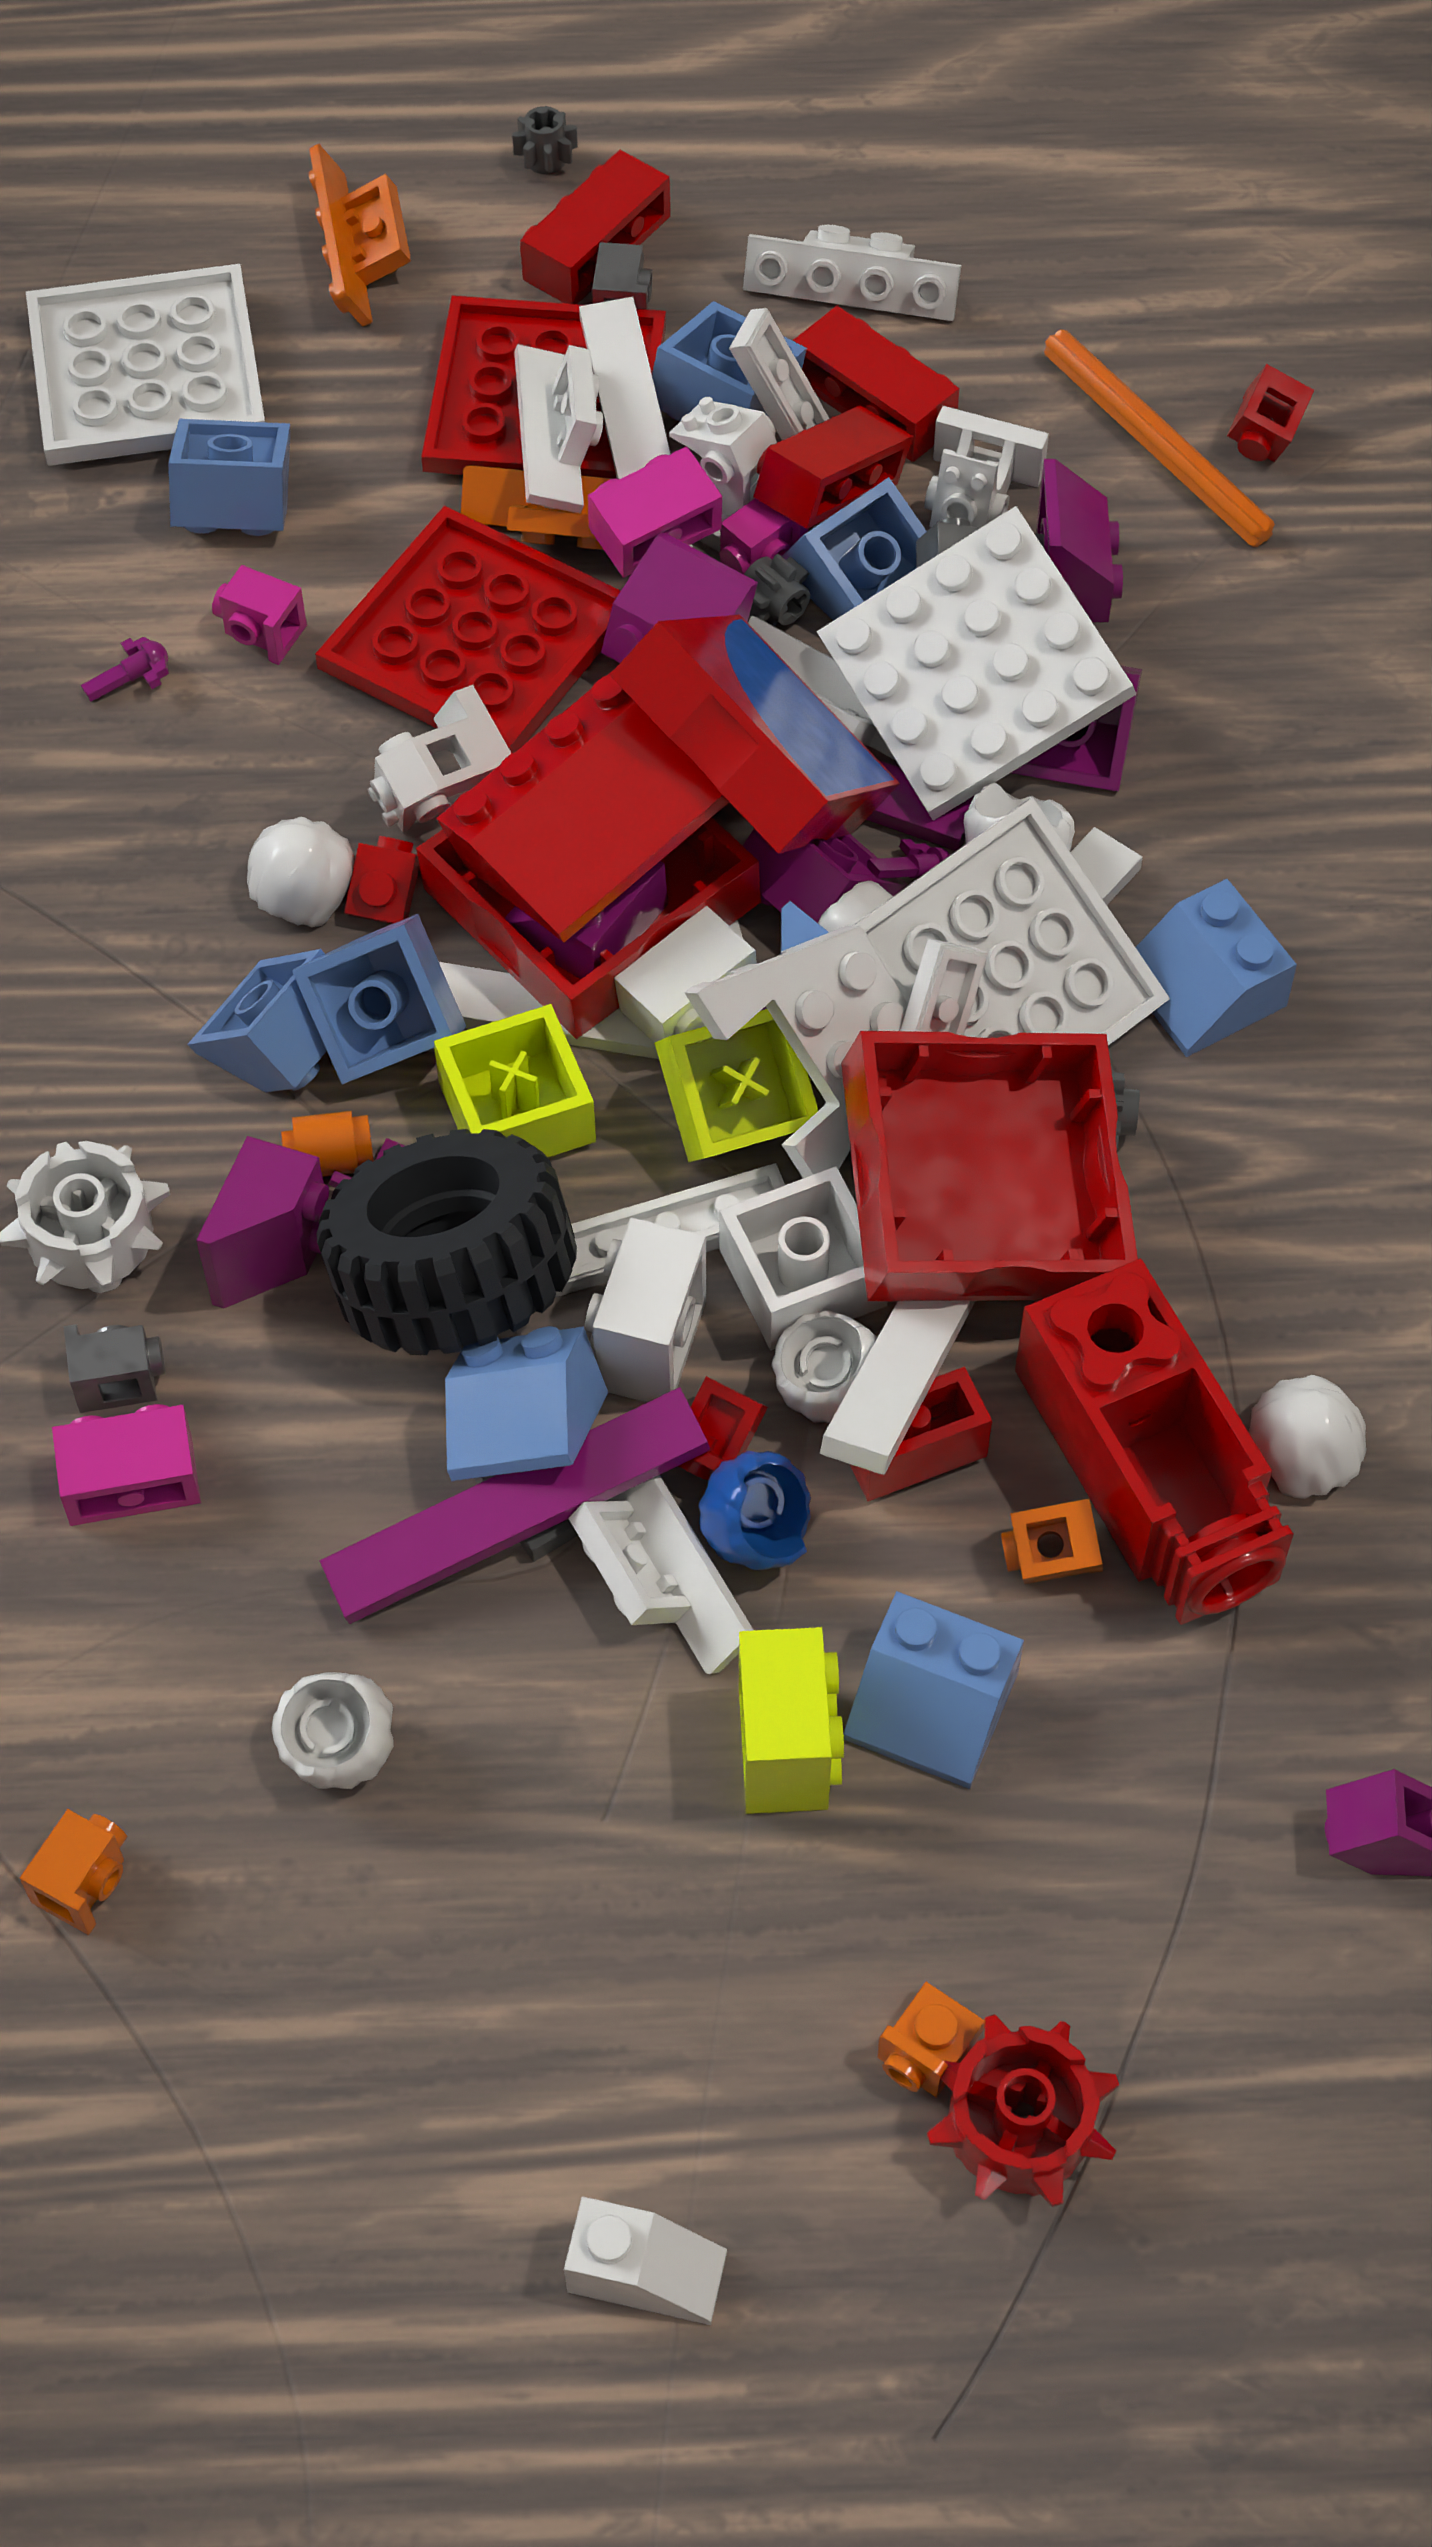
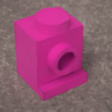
(756, 533)
(261, 611)

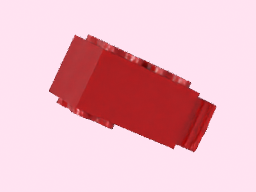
(1154, 1441)

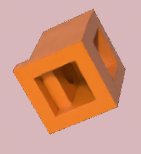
(1071, 1523)
(76, 1868)

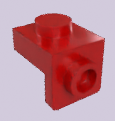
(383, 881)
(727, 1422)

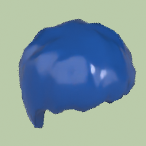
(756, 1511)

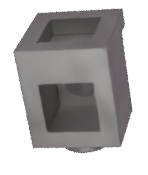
(622, 275)
(112, 1366)

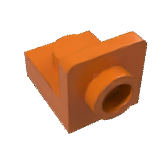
(924, 2036)

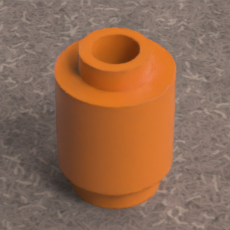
(335, 1138)

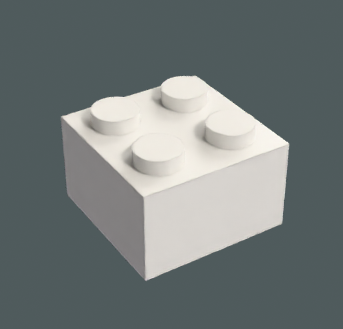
(797, 1252)
(648, 1309)

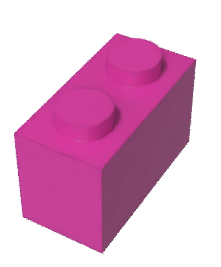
(663, 496)
(125, 1464)

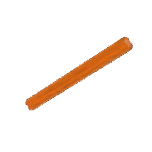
(1159, 438)

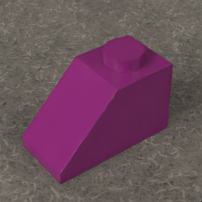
(1381, 1824)

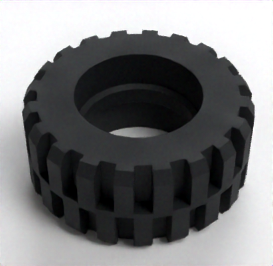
(447, 1241)

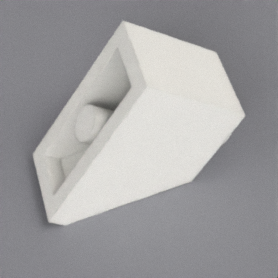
(643, 2262)

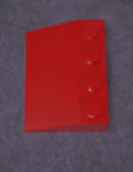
(581, 810)

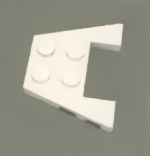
(821, 1002)

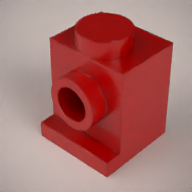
(1263, 422)

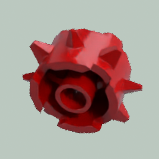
(1013, 2151)

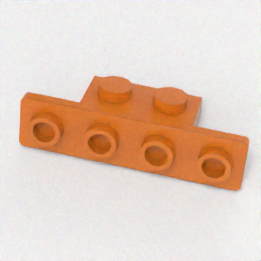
(360, 230)
(499, 499)

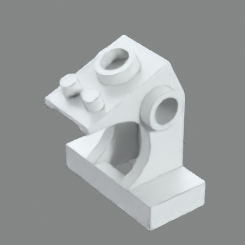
(730, 447)
(976, 479)
(407, 776)

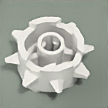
(84, 1216)

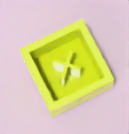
(518, 1081)
(735, 1087)
(789, 1720)

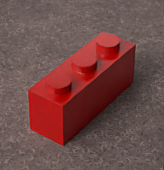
(616, 204)
(858, 366)
(830, 465)

